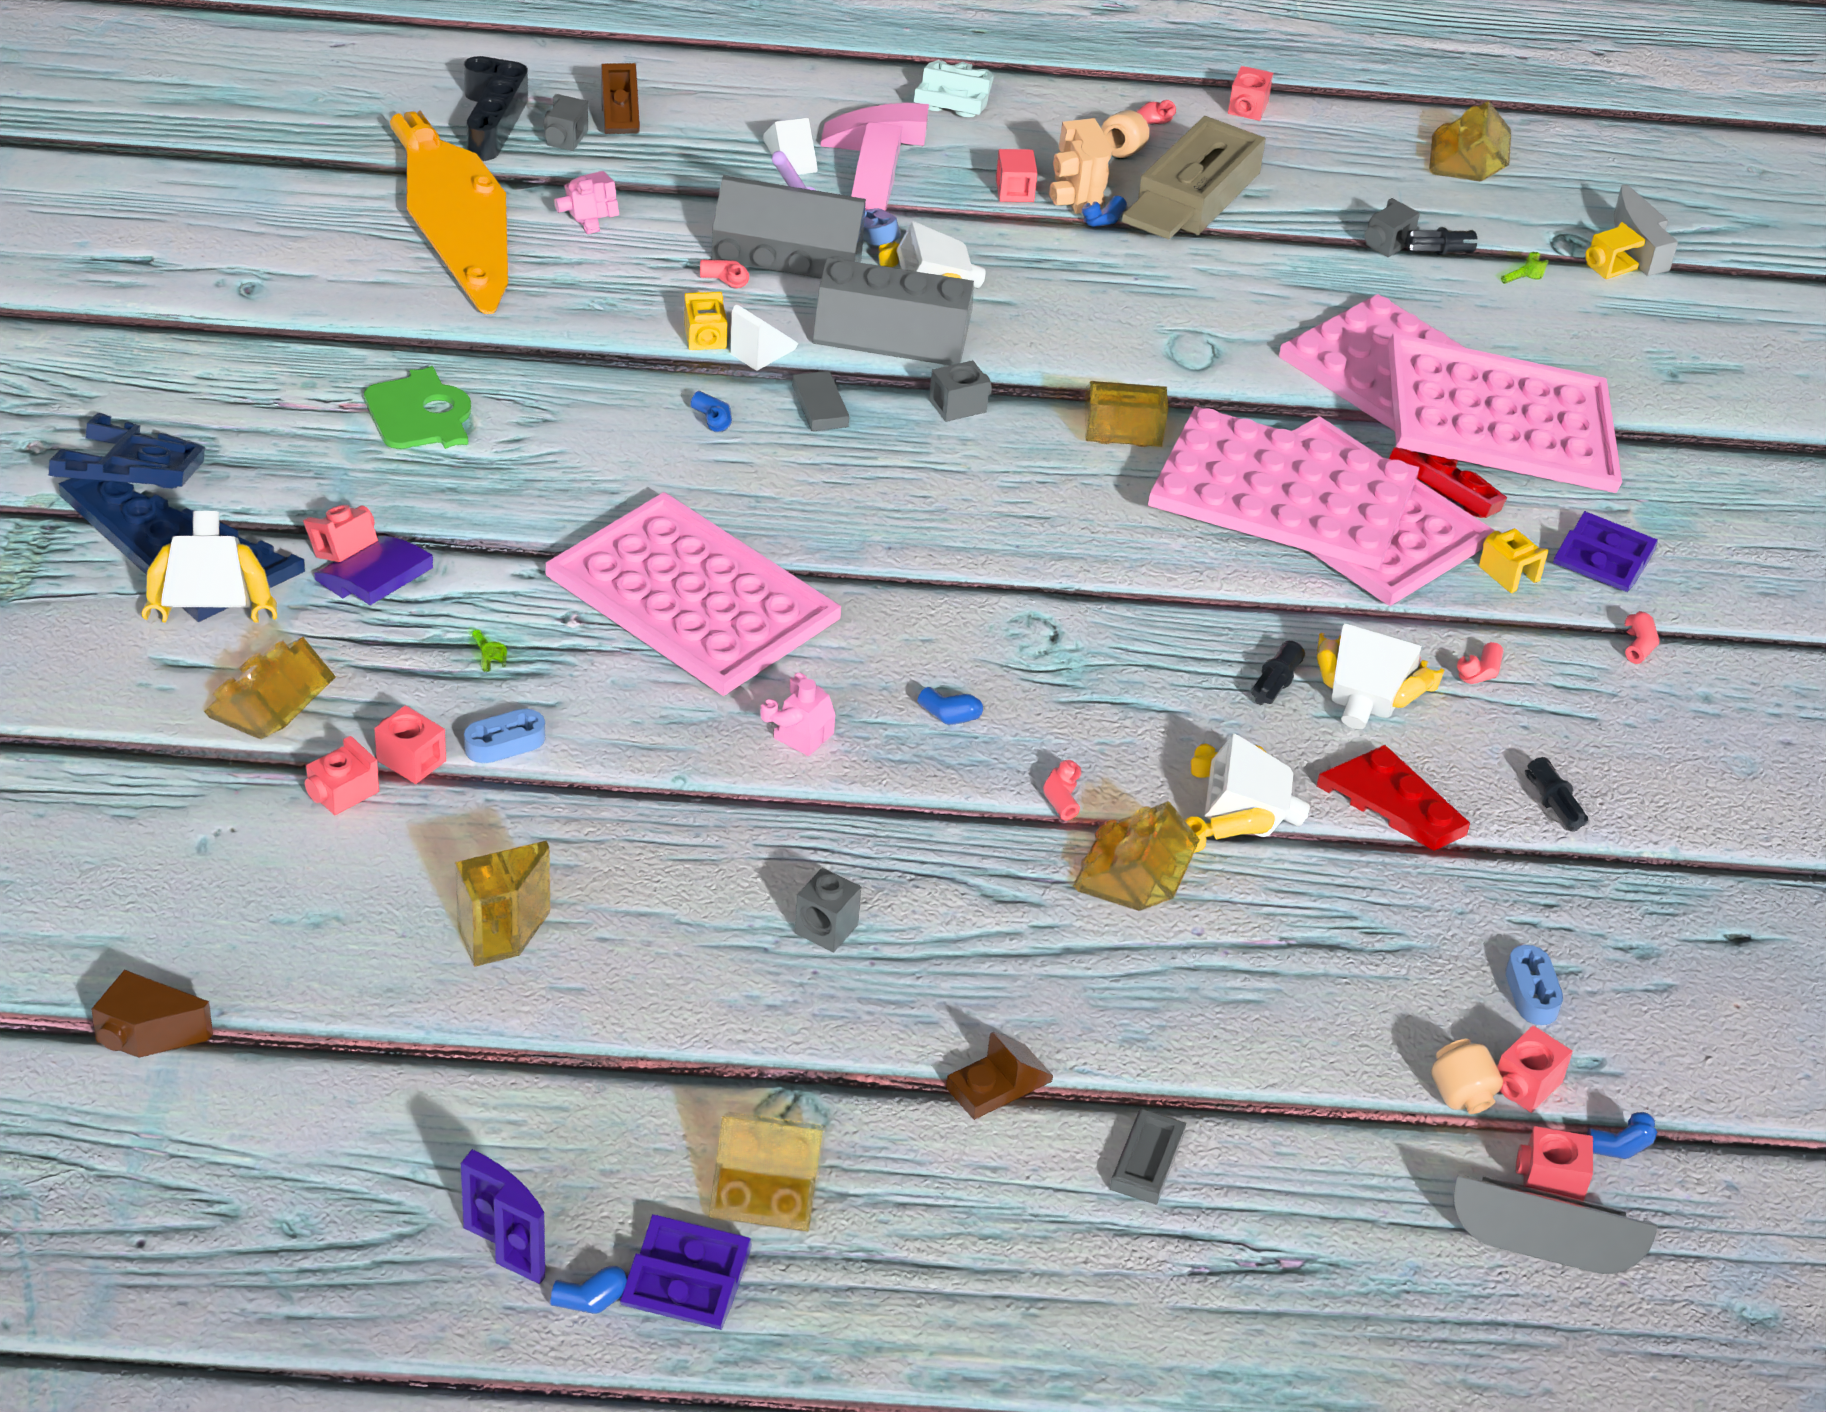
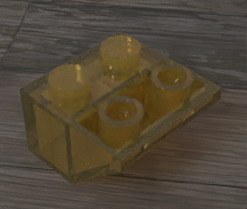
(1471, 145)
(1125, 413)
(271, 689)
(1138, 858)
(502, 901)
(767, 1171)

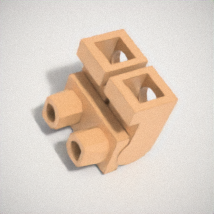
(1081, 165)

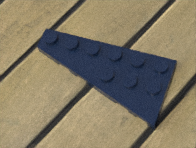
(145, 524)

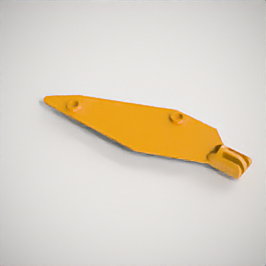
(457, 209)

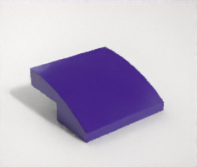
(1606, 551)
(376, 570)
(505, 1213)
(687, 1272)

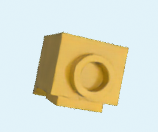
(1607, 251)
(705, 329)
(1509, 555)

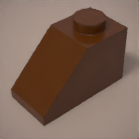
(149, 1017)

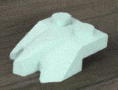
(954, 88)

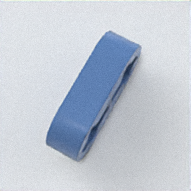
(880, 227)
(504, 736)
(1543, 983)

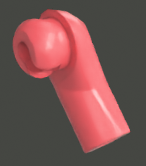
(1158, 112)
(728, 271)
(1646, 636)
(1485, 669)
(1060, 787)

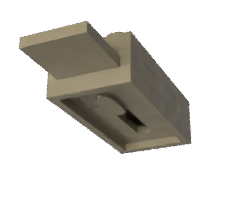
(1196, 179)

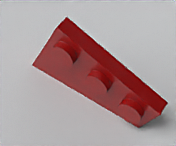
(1465, 487)
(1395, 791)

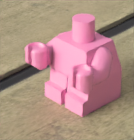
(589, 199)
(805, 716)

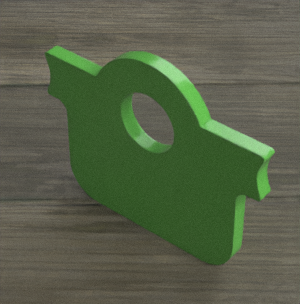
(401, 414)

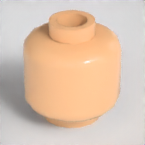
(1126, 133)
(1466, 1076)

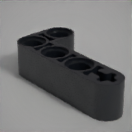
(500, 95)

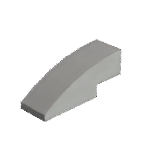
(1645, 220)

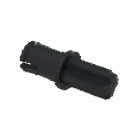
(1441, 240)
(1278, 672)
(1556, 793)

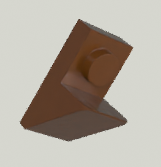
(620, 98)
(999, 1078)

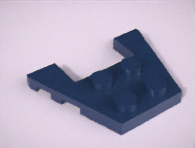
(134, 458)

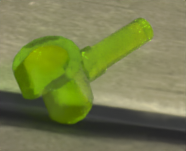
(1533, 269)
(490, 651)

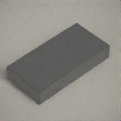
(820, 401)
(1148, 1156)

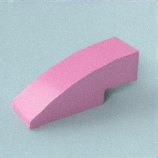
(849, 129)
(877, 164)

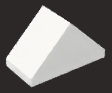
(795, 141)
(757, 341)

